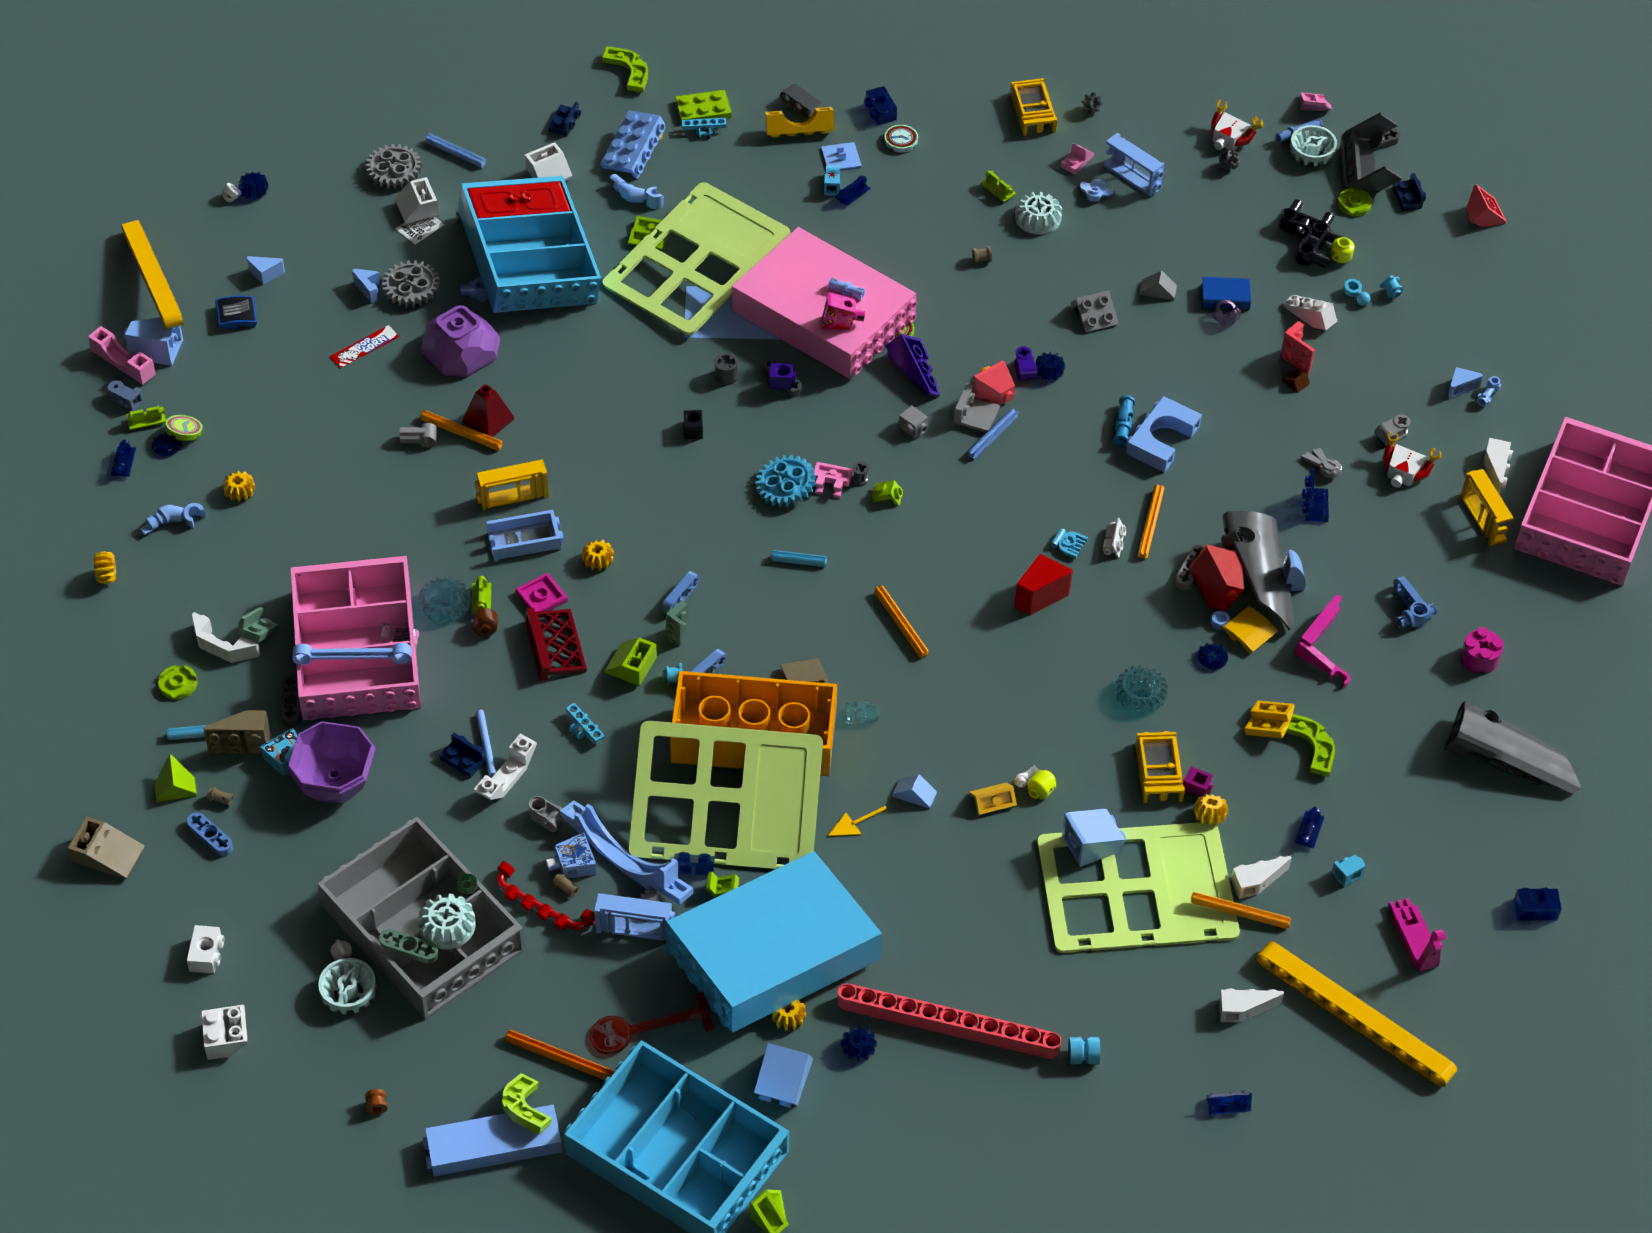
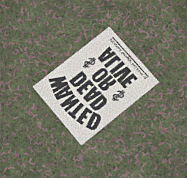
(419, 229)

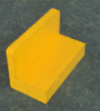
(994, 798)

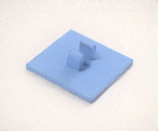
(841, 155)

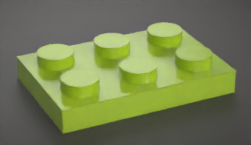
(703, 105)

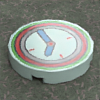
(901, 138)

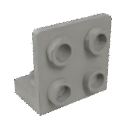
(1096, 311)
(974, 411)

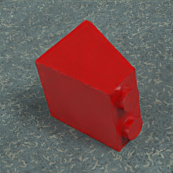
(1218, 576)
(1042, 585)

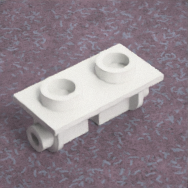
(1116, 532)

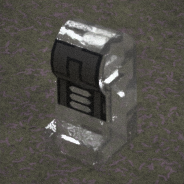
(396, 634)

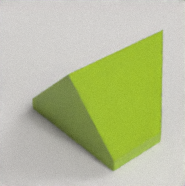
(174, 782)
(768, 1211)

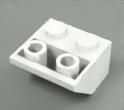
(547, 162)
(417, 201)
(224, 1031)

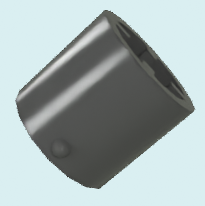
(726, 368)

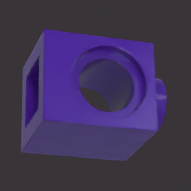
(781, 376)

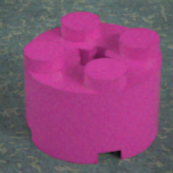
(1482, 650)

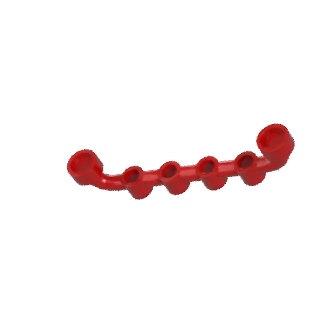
(544, 910)

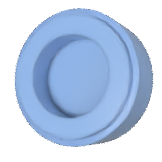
(1219, 619)

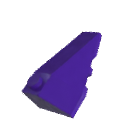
(912, 359)

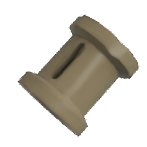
(982, 255)

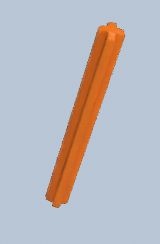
(558, 1055)

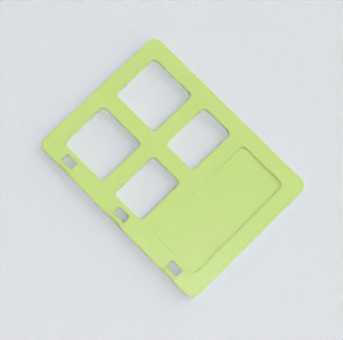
(719, 228)
(775, 796)
(1179, 862)

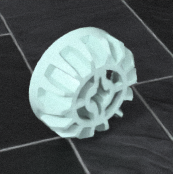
(1310, 141)
(1037, 219)
(445, 926)
(345, 975)

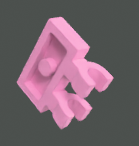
(832, 474)

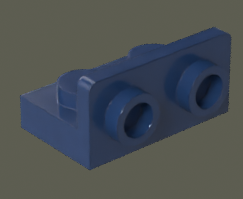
(565, 119)
(1409, 193)
(463, 755)

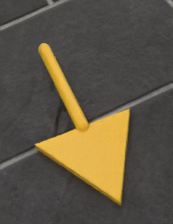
(847, 827)

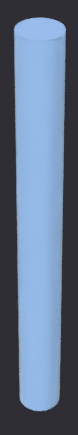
(486, 743)

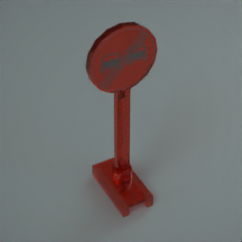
(614, 1033)

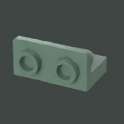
(676, 622)
(255, 627)

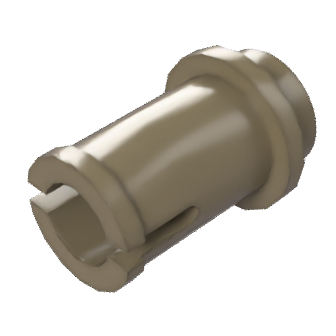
(219, 796)
(560, 881)

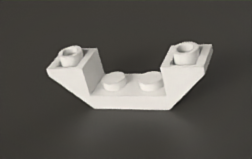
(241, 650)
(508, 774)

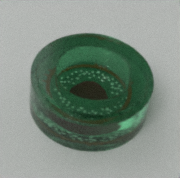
(467, 884)

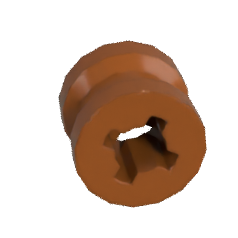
(376, 1101)

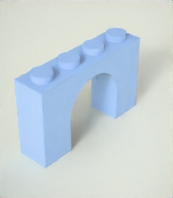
(1164, 415)

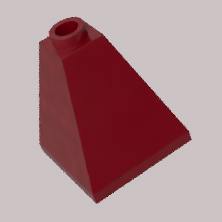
(487, 412)

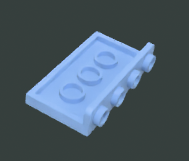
(634, 143)

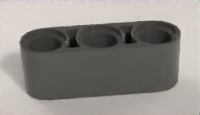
(800, 100)

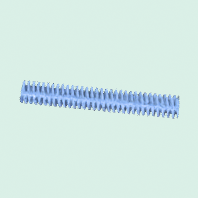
(455, 150)
(992, 434)

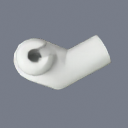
(1021, 779)

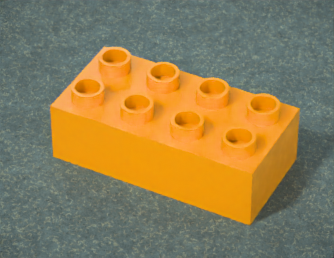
(751, 705)

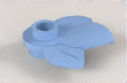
(1095, 189)

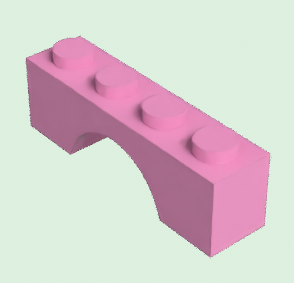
(107, 347)

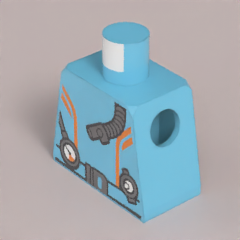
(279, 750)

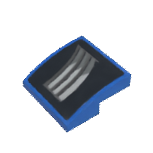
(235, 311)

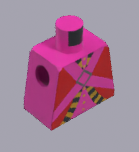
(840, 312)

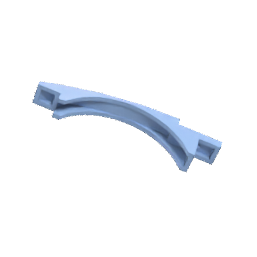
(649, 875)

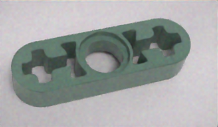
(392, 946)

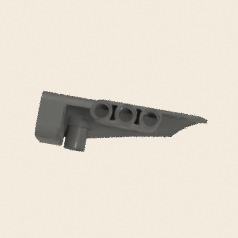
(1510, 748)

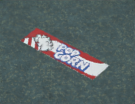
(364, 346)

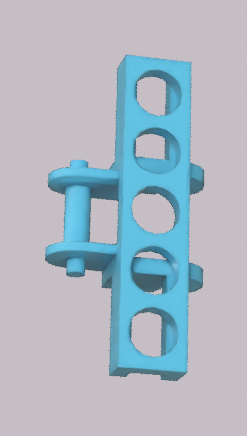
(712, 123)
(579, 722)

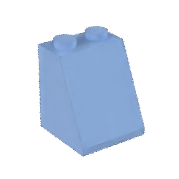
(154, 340)
(1092, 835)
(782, 1075)

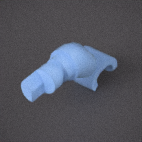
(637, 195)
(172, 513)

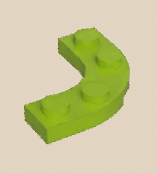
(632, 61)
(1321, 742)
(516, 1107)

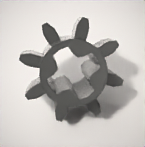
(1096, 102)
(1229, 160)

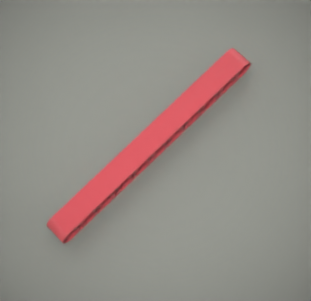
(956, 1028)

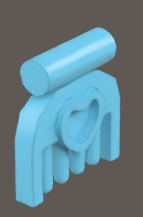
(1067, 542)

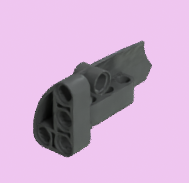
(1259, 551)

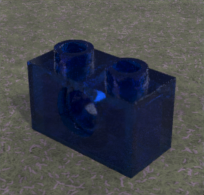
(880, 105)
(1547, 906)

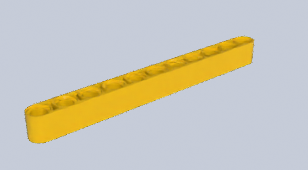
(152, 274)
(1357, 1014)

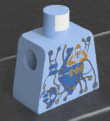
(573, 858)

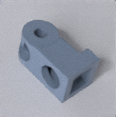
(125, 396)

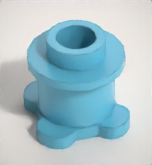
(1392, 286)
(671, 674)

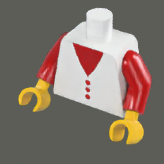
(1231, 131)
(1406, 465)

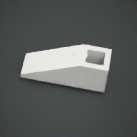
(1313, 312)
(1495, 462)
(1254, 878)
(1245, 1004)

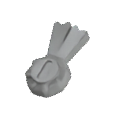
(1328, 467)

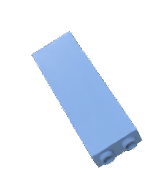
(488, 1143)

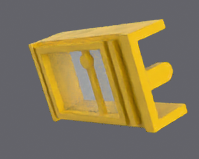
(1032, 105)
(511, 484)
(1485, 506)
(1159, 765)

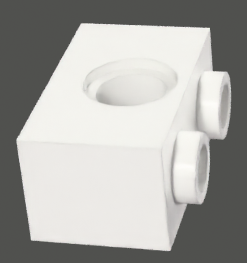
(205, 938)

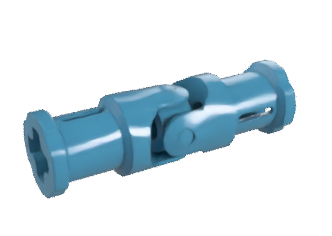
(1124, 420)

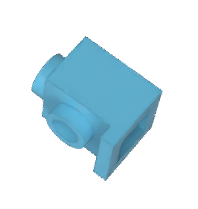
(1348, 870)

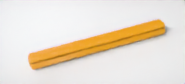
(461, 430)
(1151, 521)
(901, 621)
(1240, 910)

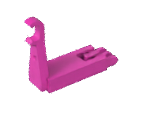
(1305, 647)
(1420, 945)

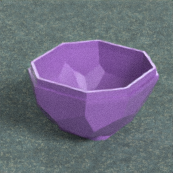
(459, 342)
(329, 752)

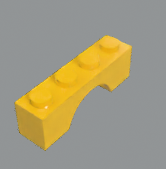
(821, 120)

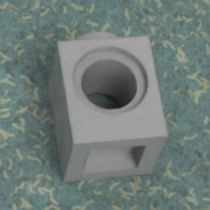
(913, 422)

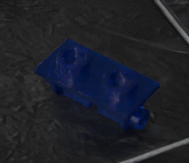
(853, 191)
(123, 459)
(1310, 827)
(703, 862)
(1234, 1102)

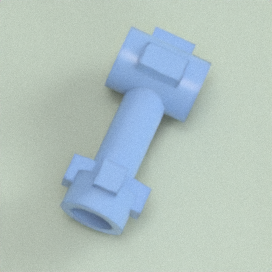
(1493, 386)

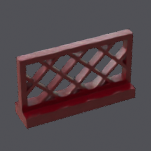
(535, 632)

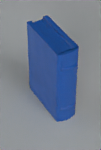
(1219, 288)

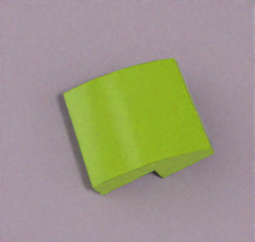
(642, 227)

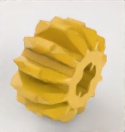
(238, 486)
(597, 555)
(105, 567)
(1211, 809)
(789, 1015)

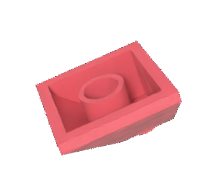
(1484, 209)
(994, 384)

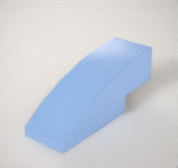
(1293, 572)

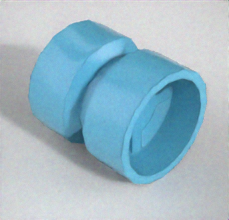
(1083, 1050)

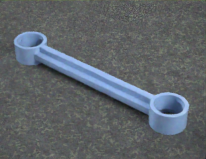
(304, 654)

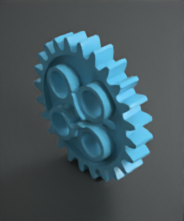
(785, 480)

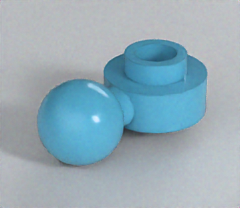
(1353, 289)

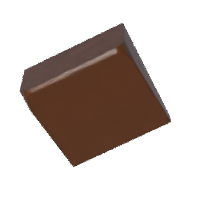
(1296, 380)

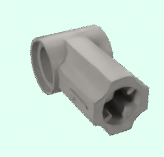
(424, 435)

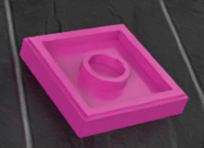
(541, 594)

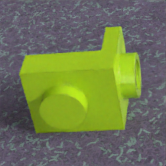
(886, 491)
(720, 885)

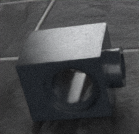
(693, 424)

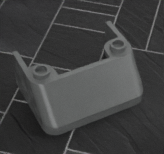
(1359, 157)

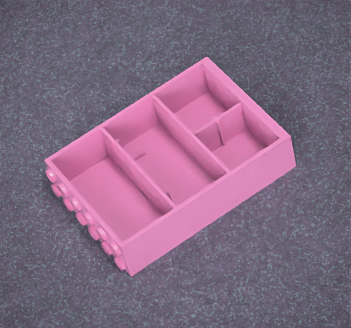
(789, 293)
(1590, 502)
(347, 609)

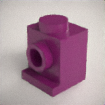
(1198, 782)

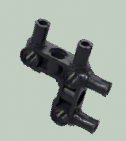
(1312, 229)

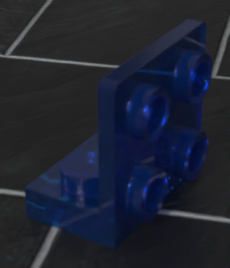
(1316, 500)

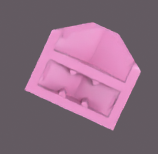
(1313, 102)

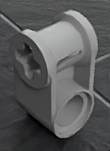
(1396, 425)
(547, 815)

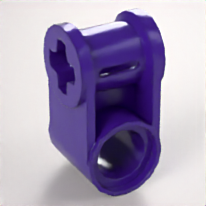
(1025, 365)

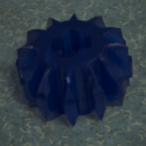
(253, 185)
(1050, 366)
(866, 1043)

